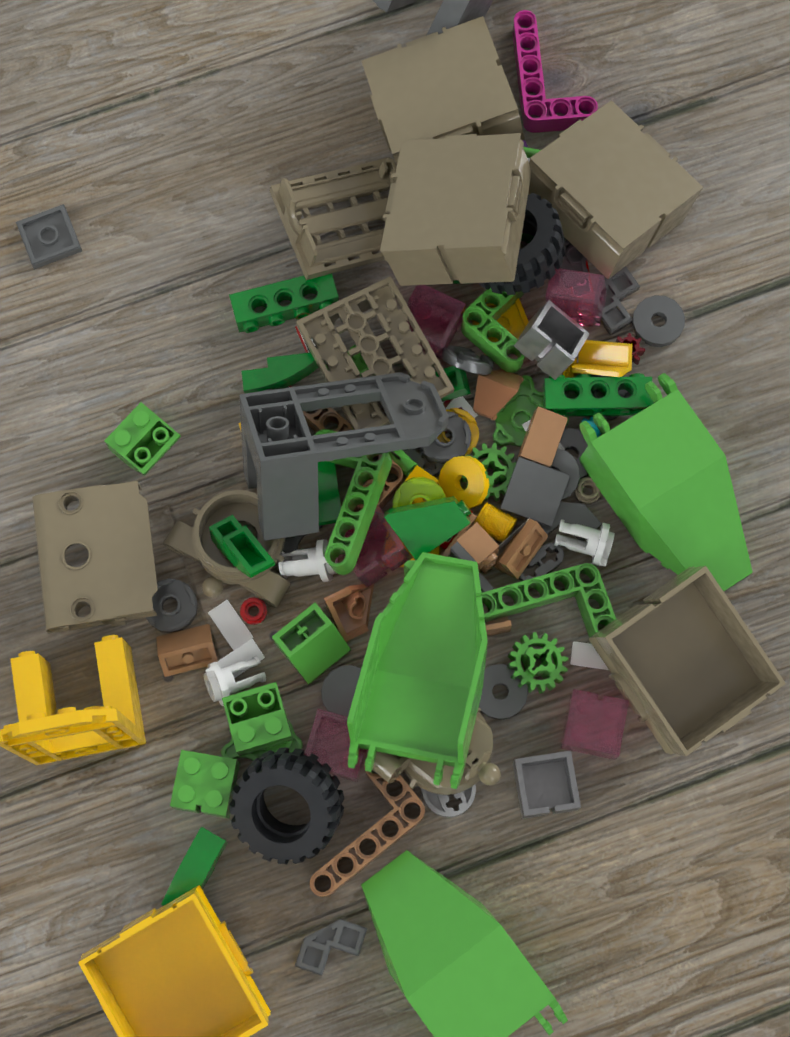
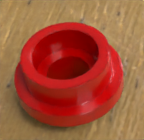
(250, 603)

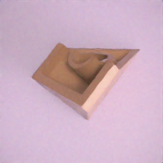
(494, 392)
(350, 610)

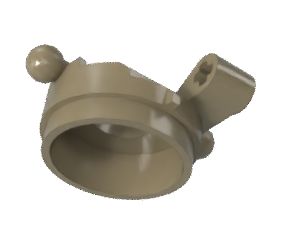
(197, 544)
(477, 765)

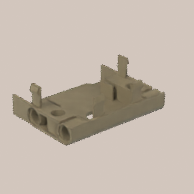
(120, 562)

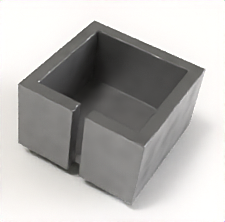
(552, 340)
(546, 784)

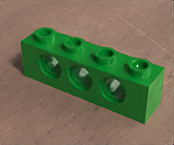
(271, 295)
(587, 405)

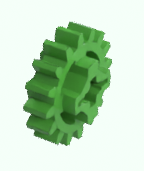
(500, 472)
(546, 668)

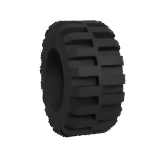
(542, 254)
(263, 830)

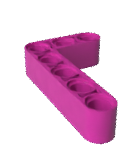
(534, 82)

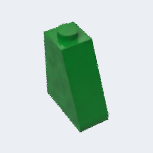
(428, 523)

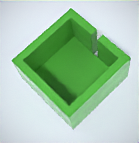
(204, 782)

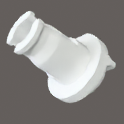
(597, 543)
(307, 562)
(221, 681)

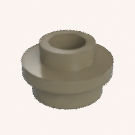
(587, 482)

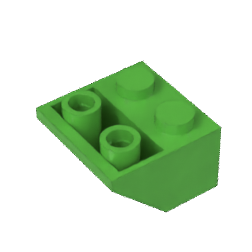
(141, 439)
(311, 643)
(257, 719)

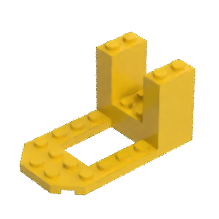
(51, 736)

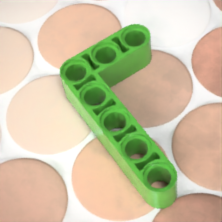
(489, 327)
(356, 495)
(549, 594)

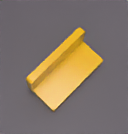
(604, 359)

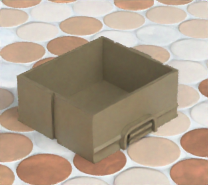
(442, 87)
(612, 188)
(457, 209)
(686, 662)

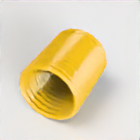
(495, 522)

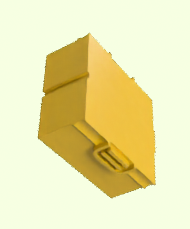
(176, 975)

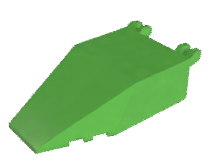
(670, 486)
(423, 669)
(452, 955)

